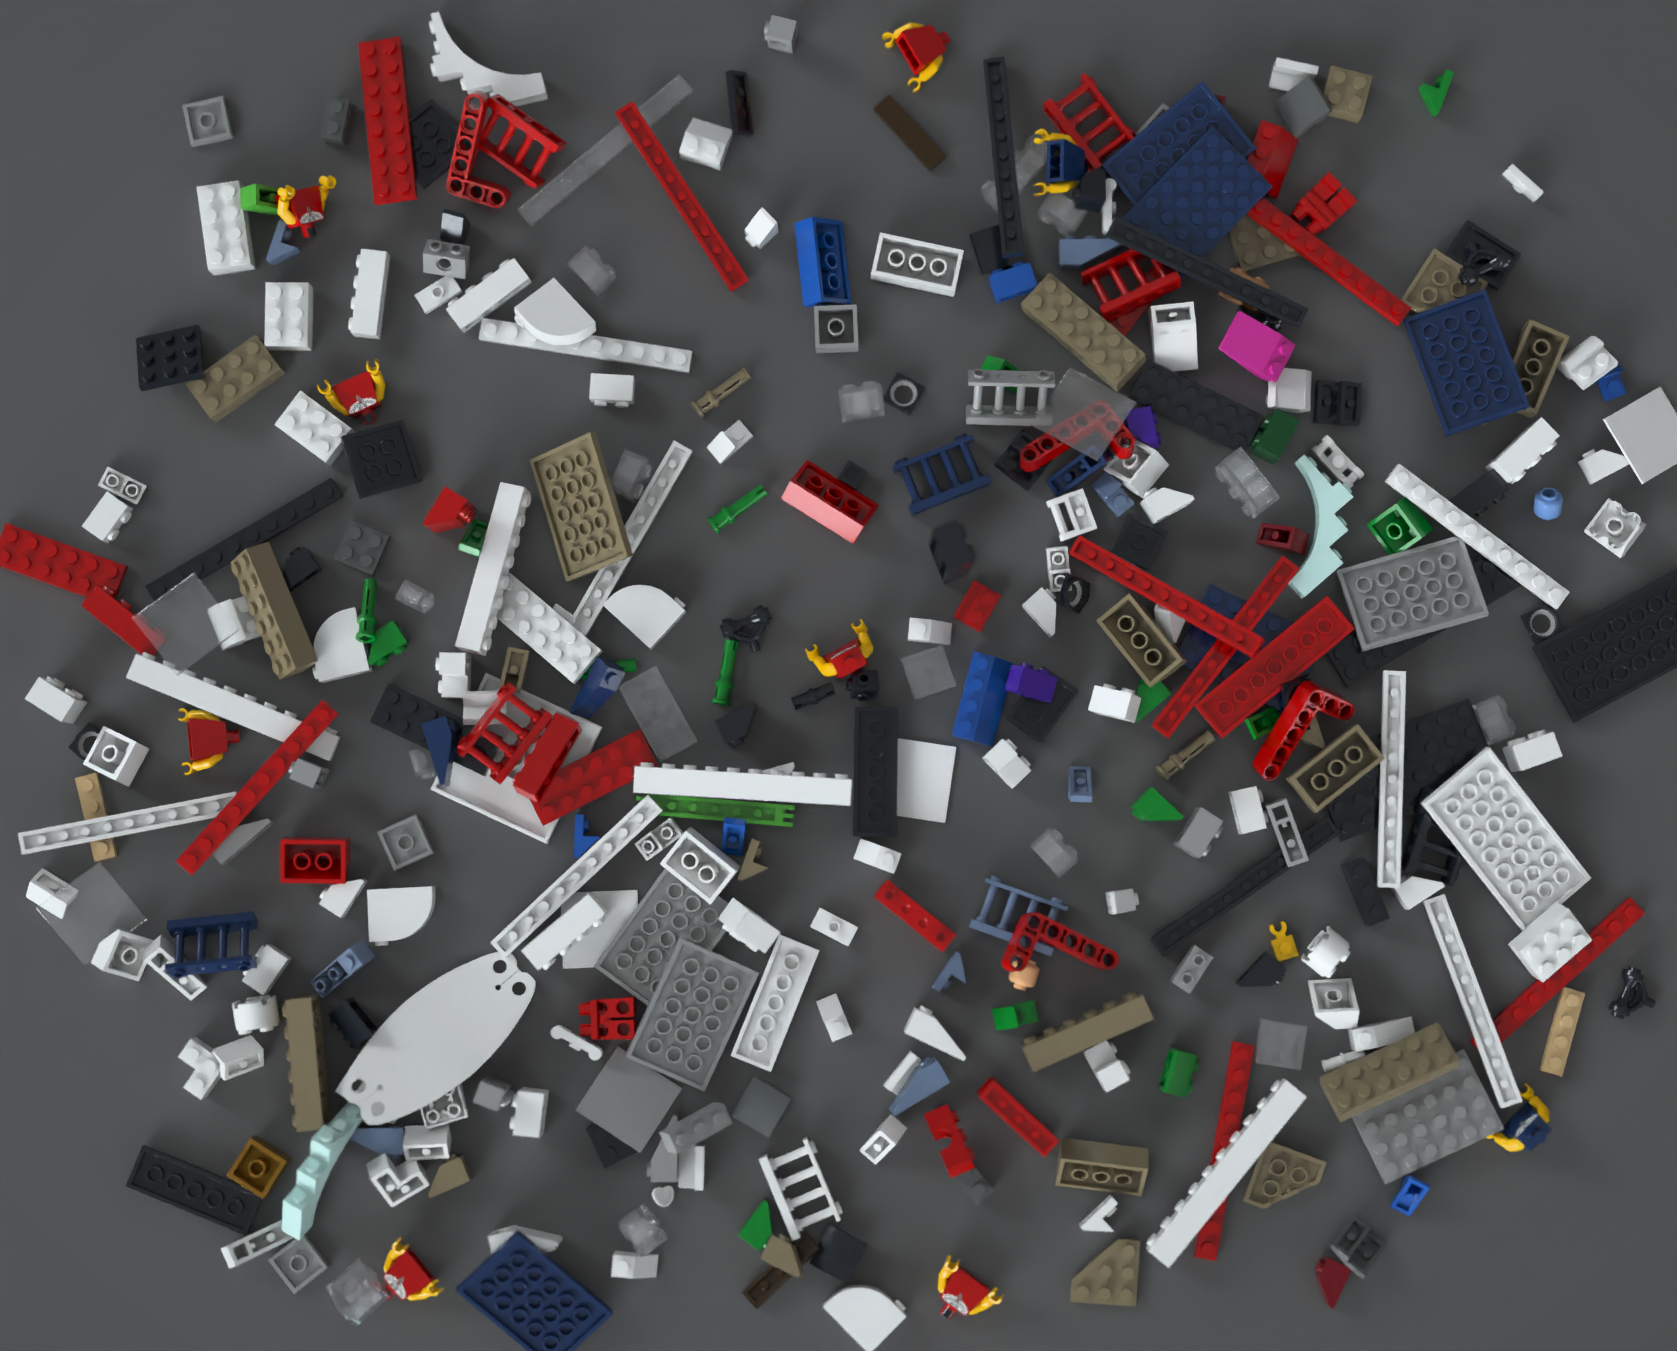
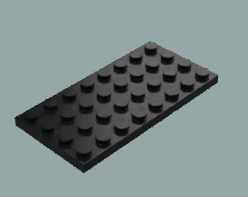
(1614, 649)
(1433, 753)

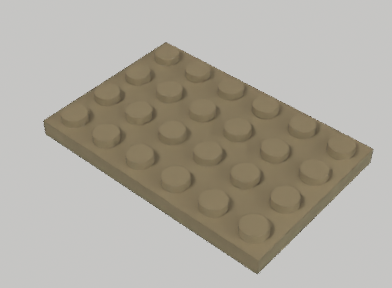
(581, 507)

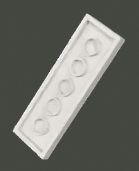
(546, 631)
(774, 1003)

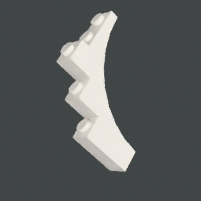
(453, 64)

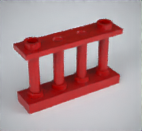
(1068, 126)
(534, 131)
(1129, 299)
(525, 735)
(914, 915)
(1017, 1116)

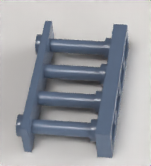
(1002, 929)

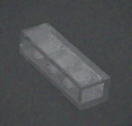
(1028, 165)

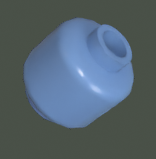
(1548, 503)

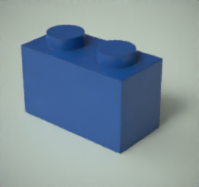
(1012, 282)

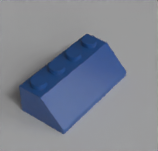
(822, 262)
(982, 699)

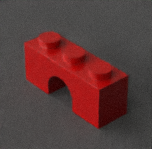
(943, 1125)

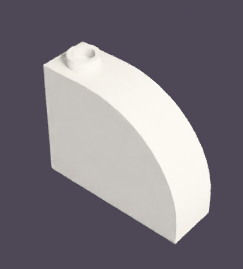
(554, 316)
(646, 612)
(337, 648)
(398, 912)
(865, 1313)

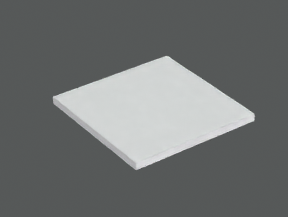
(502, 800)

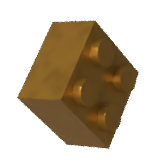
(259, 1166)

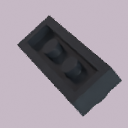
(739, 103)

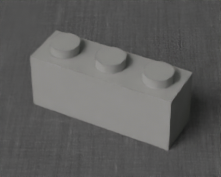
(494, 1093)
(695, 1127)

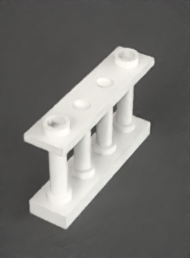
(787, 1205)

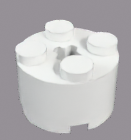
(1326, 952)
(256, 1013)

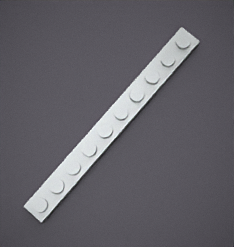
(592, 347)
(635, 528)
(1477, 536)
(1391, 779)
(123, 824)
(576, 876)
(1472, 1001)

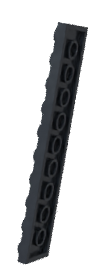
(1354, 664)

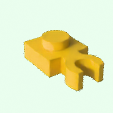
(1283, 945)

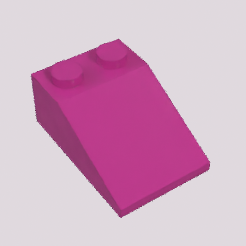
(1257, 347)

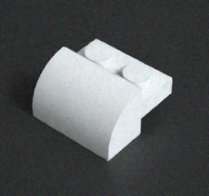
(1587, 362)
(238, 612)

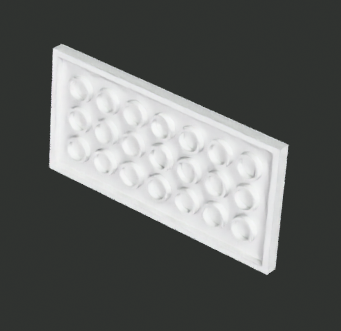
(1505, 839)

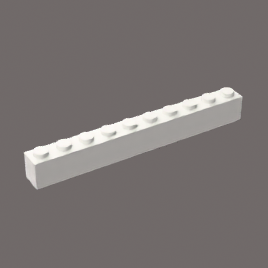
(225, 703)
(743, 785)
(1225, 1172)

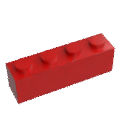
(117, 618)
(546, 757)

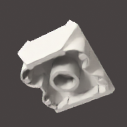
(1290, 391)
(1615, 527)

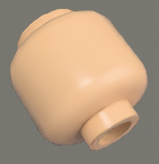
(1026, 977)

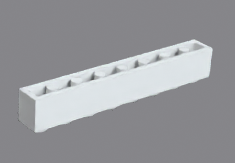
(493, 569)

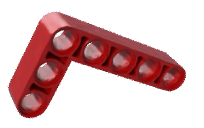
(469, 156)
(1042, 456)
(1293, 724)
(1057, 940)

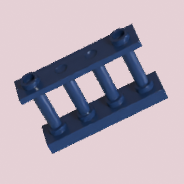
(938, 495)
(208, 925)

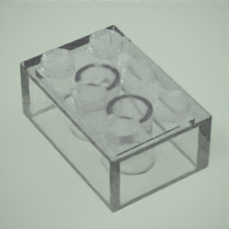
(1246, 483)

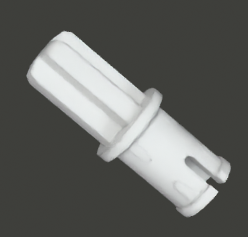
(1341, 1060)

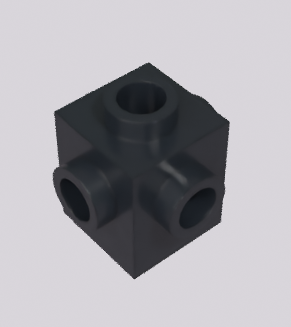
(863, 684)

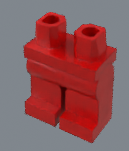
(1317, 210)
(602, 1018)

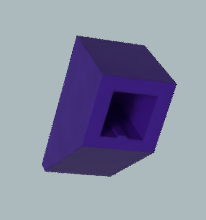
(1141, 425)

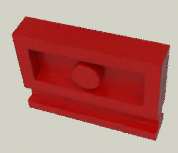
(977, 606)

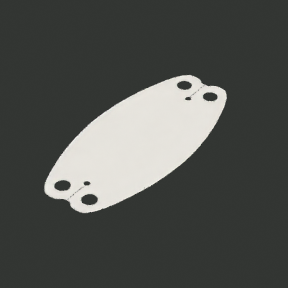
(438, 1038)

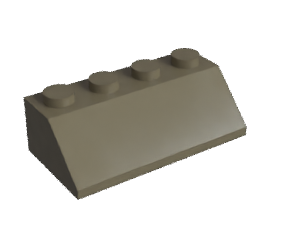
(1141, 640)
(1101, 1167)

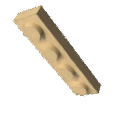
(93, 807)
(1562, 1031)

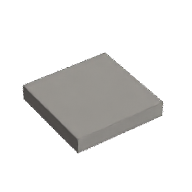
(207, 121)
(405, 842)
(298, 1263)

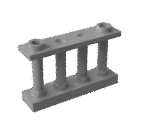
(1007, 415)

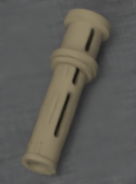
(712, 398)
(1177, 761)

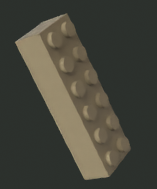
(1083, 332)
(273, 611)
(1087, 1031)
(307, 1063)
(1389, 1072)

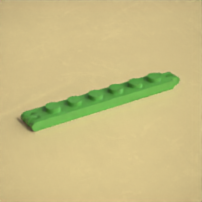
(720, 808)

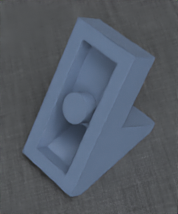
(279, 250)
(1112, 494)
(1080, 784)
(953, 967)

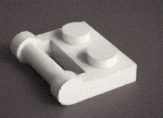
(1078, 511)

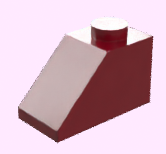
(1283, 538)
(1331, 1278)

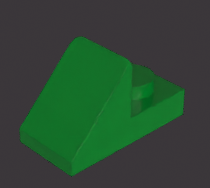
(1435, 95)
(474, 538)
(1262, 722)
(1015, 1015)

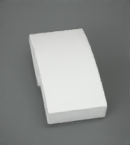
(122, 485)
(1057, 566)
(659, 838)

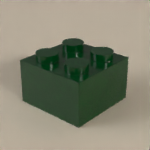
(1274, 437)

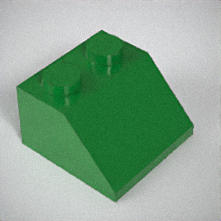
(1399, 526)
(1154, 807)
(1178, 1072)

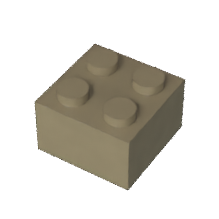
(1346, 93)

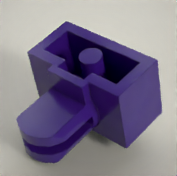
(1031, 683)

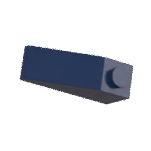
(1076, 472)
(598, 687)
(441, 743)

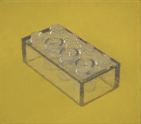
(658, 714)

